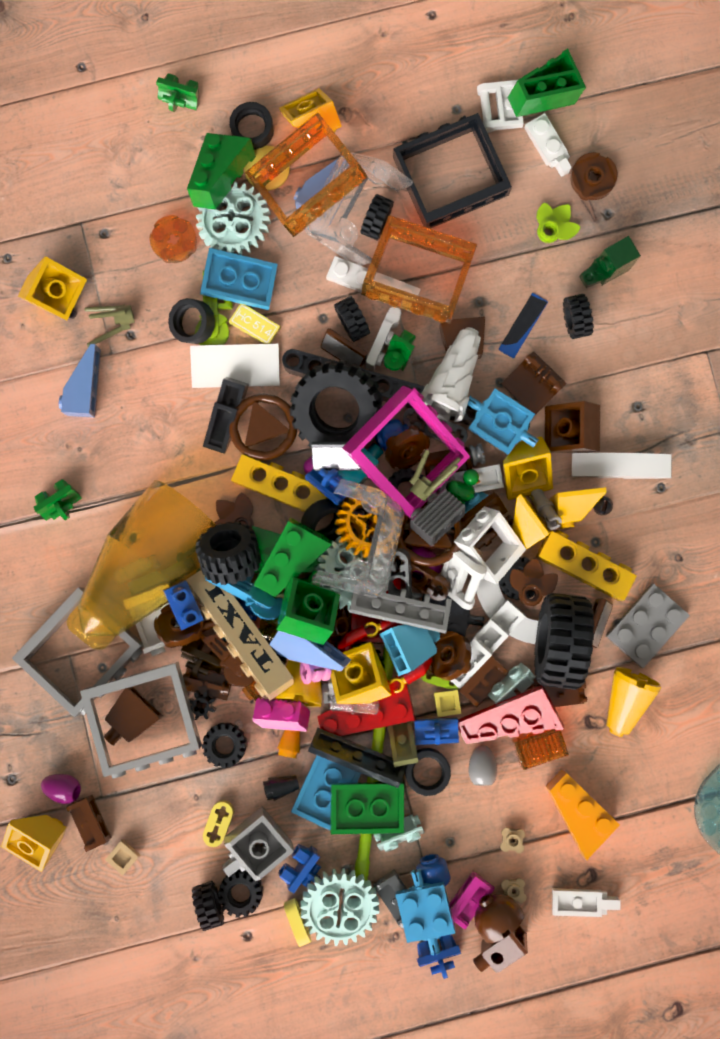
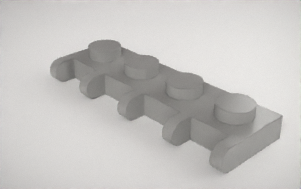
(403, 610)

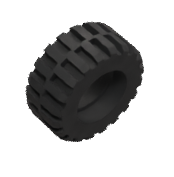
(333, 375)
(564, 641)

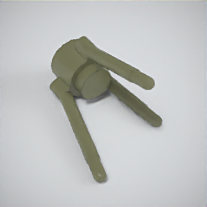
(122, 315)
(424, 487)

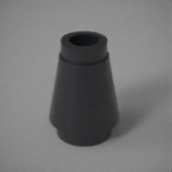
(280, 786)

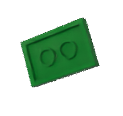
(366, 808)

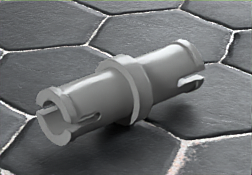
(545, 509)

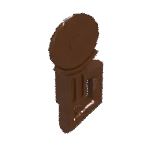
(232, 669)

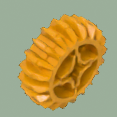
(358, 522)

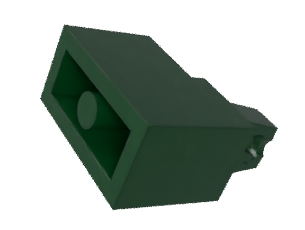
(611, 263)

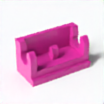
(467, 899)

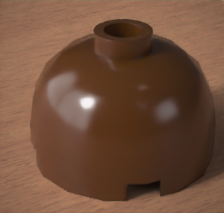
(496, 916)

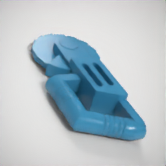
(260, 602)

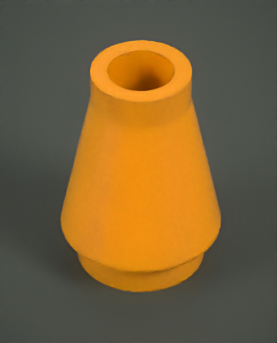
(289, 744)

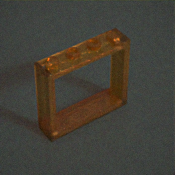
(286, 154)
(428, 240)

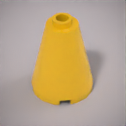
(308, 694)
(629, 699)

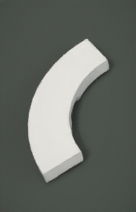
(492, 599)

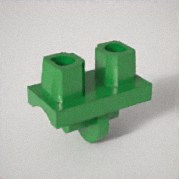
(178, 94)
(399, 351)
(58, 503)

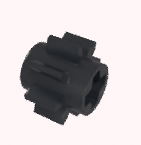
(203, 698)

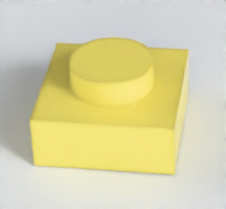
(447, 703)

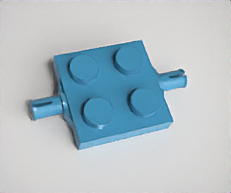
(501, 421)
(425, 912)

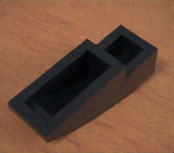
(224, 413)

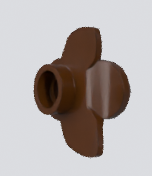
(235, 512)
(533, 579)

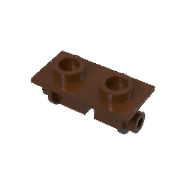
(213, 682)

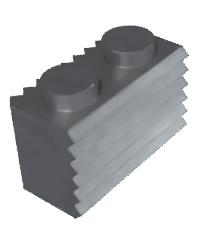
(437, 516)

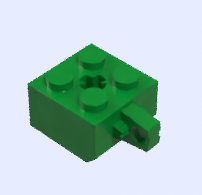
(308, 610)

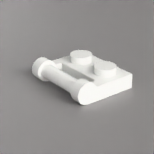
(506, 115)
(456, 573)

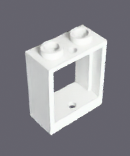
(510, 548)

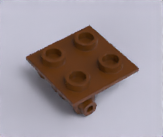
(533, 383)

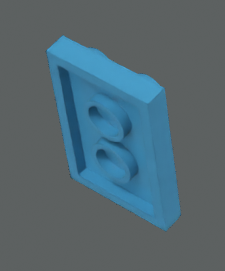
(238, 279)
(315, 795)

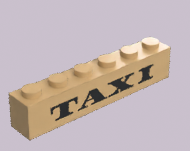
(242, 636)

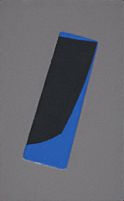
(523, 325)

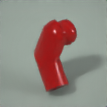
(351, 637)

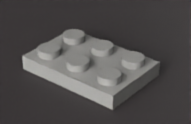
(647, 625)

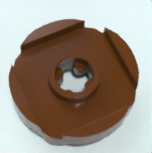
(598, 164)
(405, 448)
(174, 636)
(459, 661)

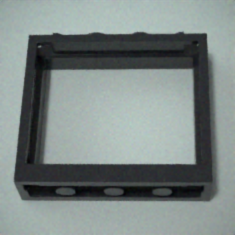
(471, 202)

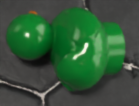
(464, 490)

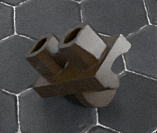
(193, 653)

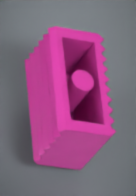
(281, 714)

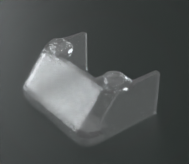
(333, 227)
(373, 576)

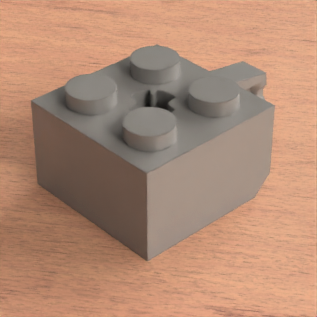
(255, 858)

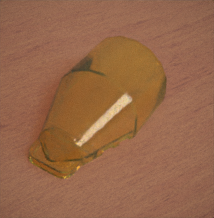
(139, 559)

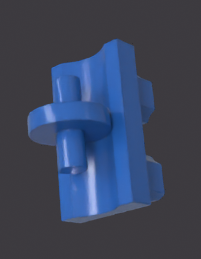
(326, 482)
(183, 605)
(436, 731)
(305, 869)
(449, 950)

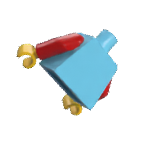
(408, 649)

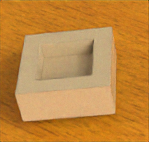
(122, 857)

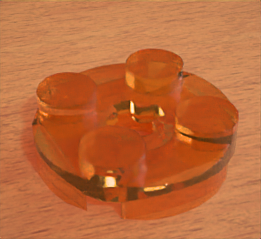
(161, 234)

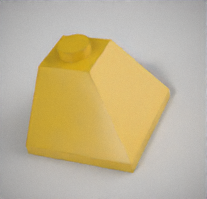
(305, 107)
(52, 288)
(528, 469)
(575, 505)
(527, 523)
(362, 678)
(34, 839)

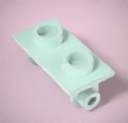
(518, 677)
(411, 833)

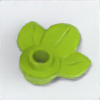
(556, 221)

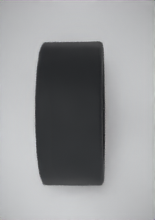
(253, 108)
(176, 317)
(319, 510)
(440, 785)

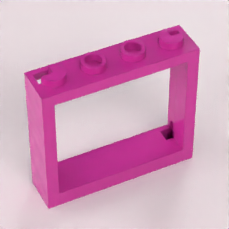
(379, 420)

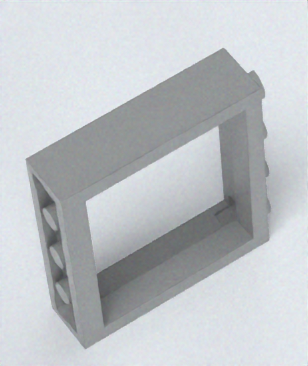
(47, 630)
(142, 762)

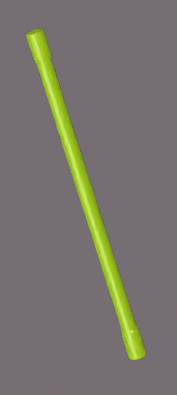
(362, 862)

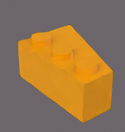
(581, 813)

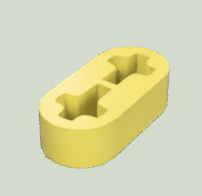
(213, 821)
(293, 914)

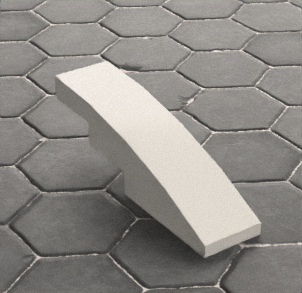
(622, 465)
(491, 637)

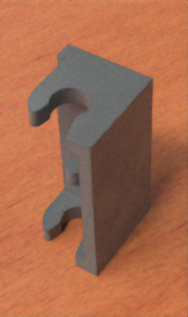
(387, 889)

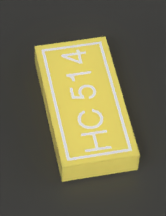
(254, 324)

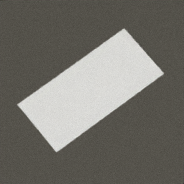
(245, 362)

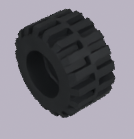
(228, 553)

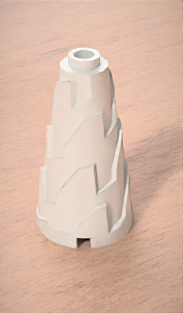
(452, 378)

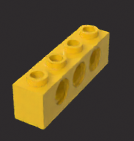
(244, 477)
(622, 577)

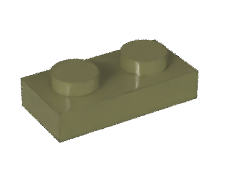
(403, 744)

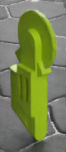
(221, 331)

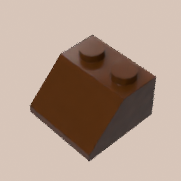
(573, 427)

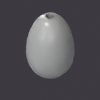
(482, 766)

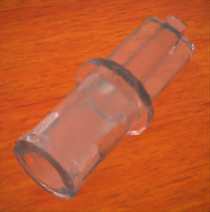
(368, 708)

